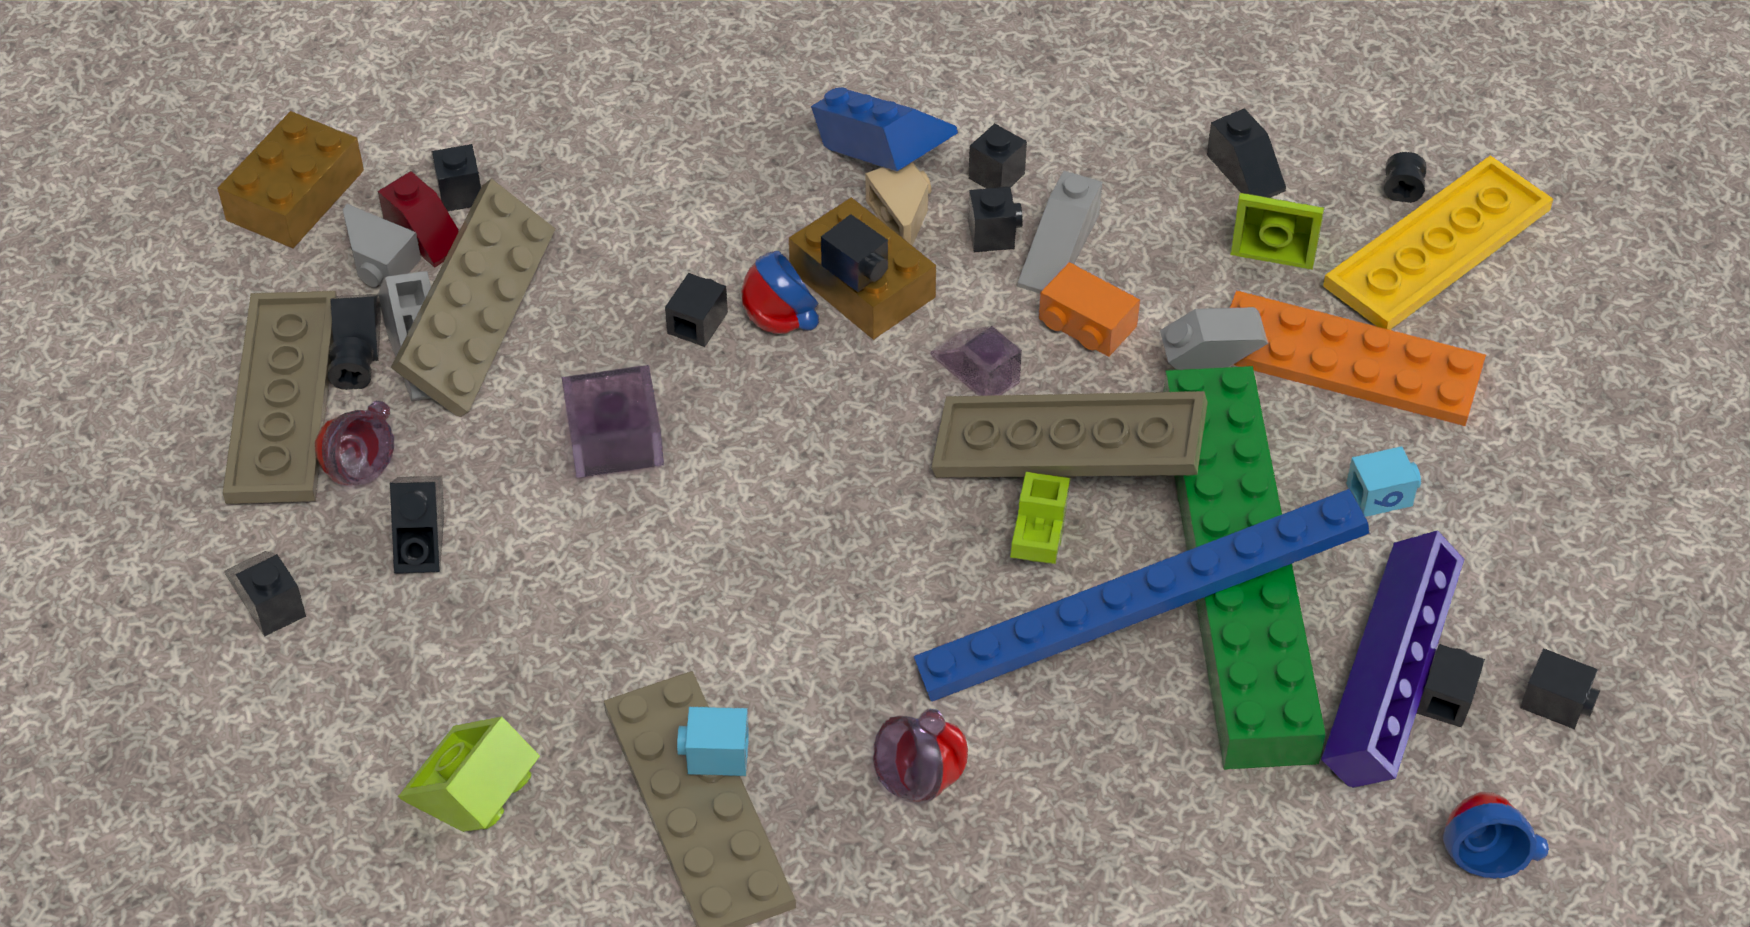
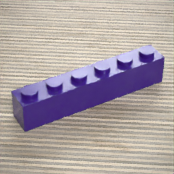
(1393, 660)

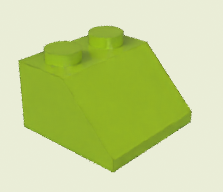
(1277, 231)
(472, 774)

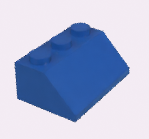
(877, 128)

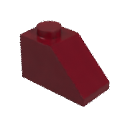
(418, 208)

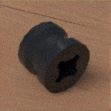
(1405, 177)
(350, 363)

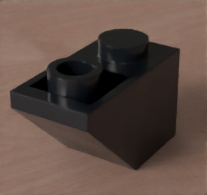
(417, 523)

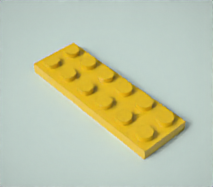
(1437, 243)

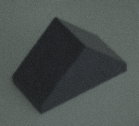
(357, 317)

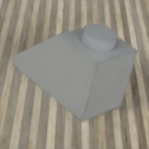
(379, 246)
(1213, 337)

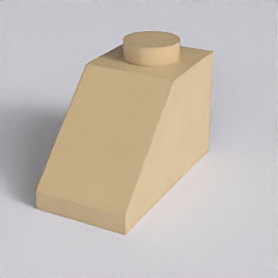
(899, 198)

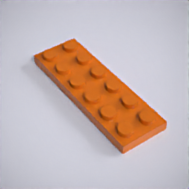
(1364, 360)

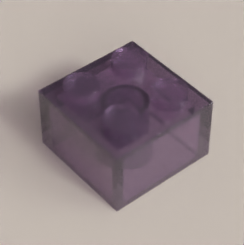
(613, 421)

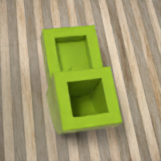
(1040, 518)

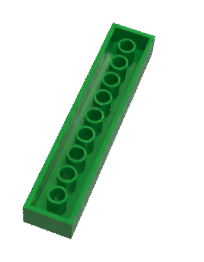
(1256, 629)

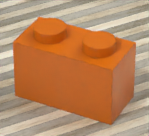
(1088, 309)

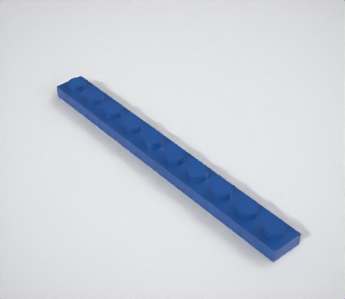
(1141, 594)

